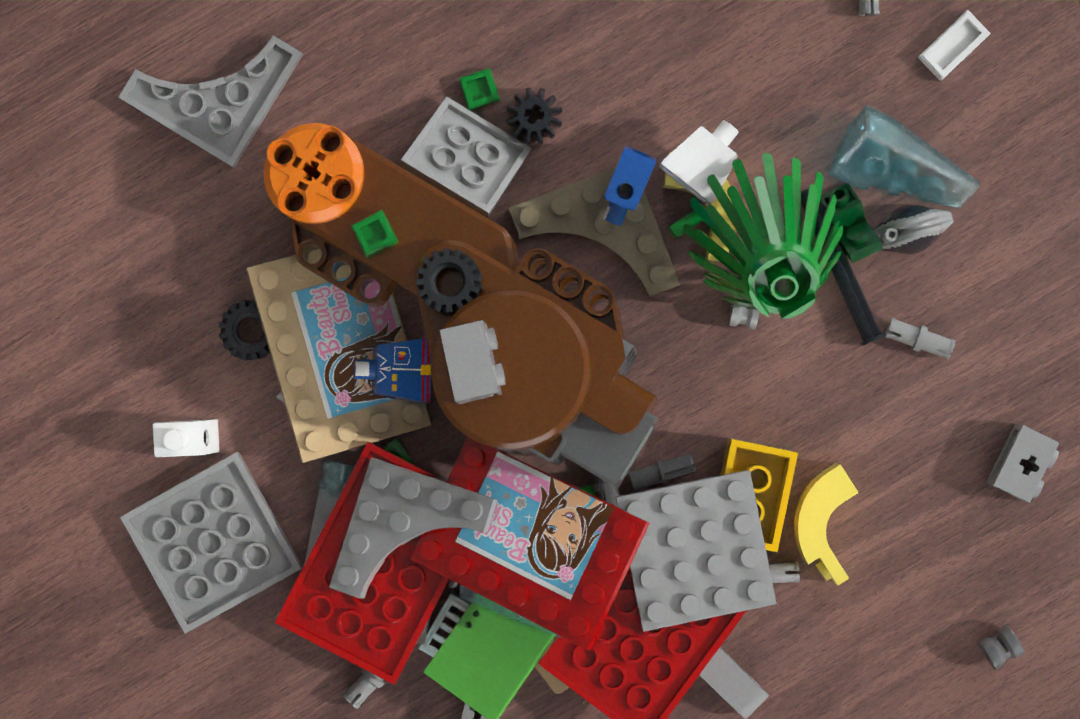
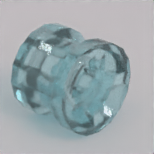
(335, 475)

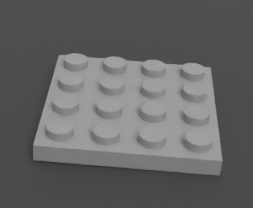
(211, 542)
(699, 551)

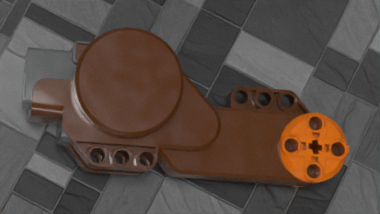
(556, 351)

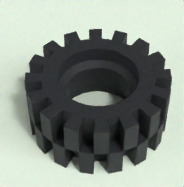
(434, 266)
(230, 335)

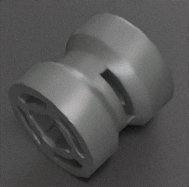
(993, 647)

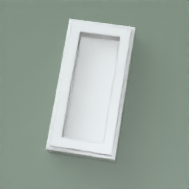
(954, 45)

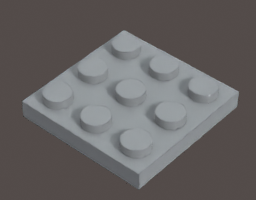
(465, 157)

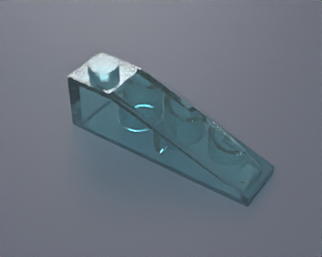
(891, 157)

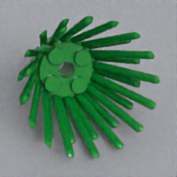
(775, 261)

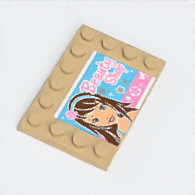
(313, 344)

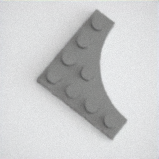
(219, 112)
(395, 509)

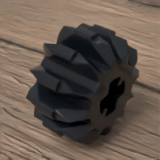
(540, 125)

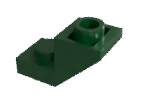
(858, 236)

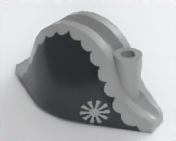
(912, 228)

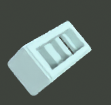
(452, 600)

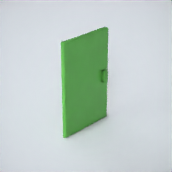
(487, 659)

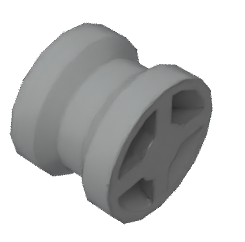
(741, 315)

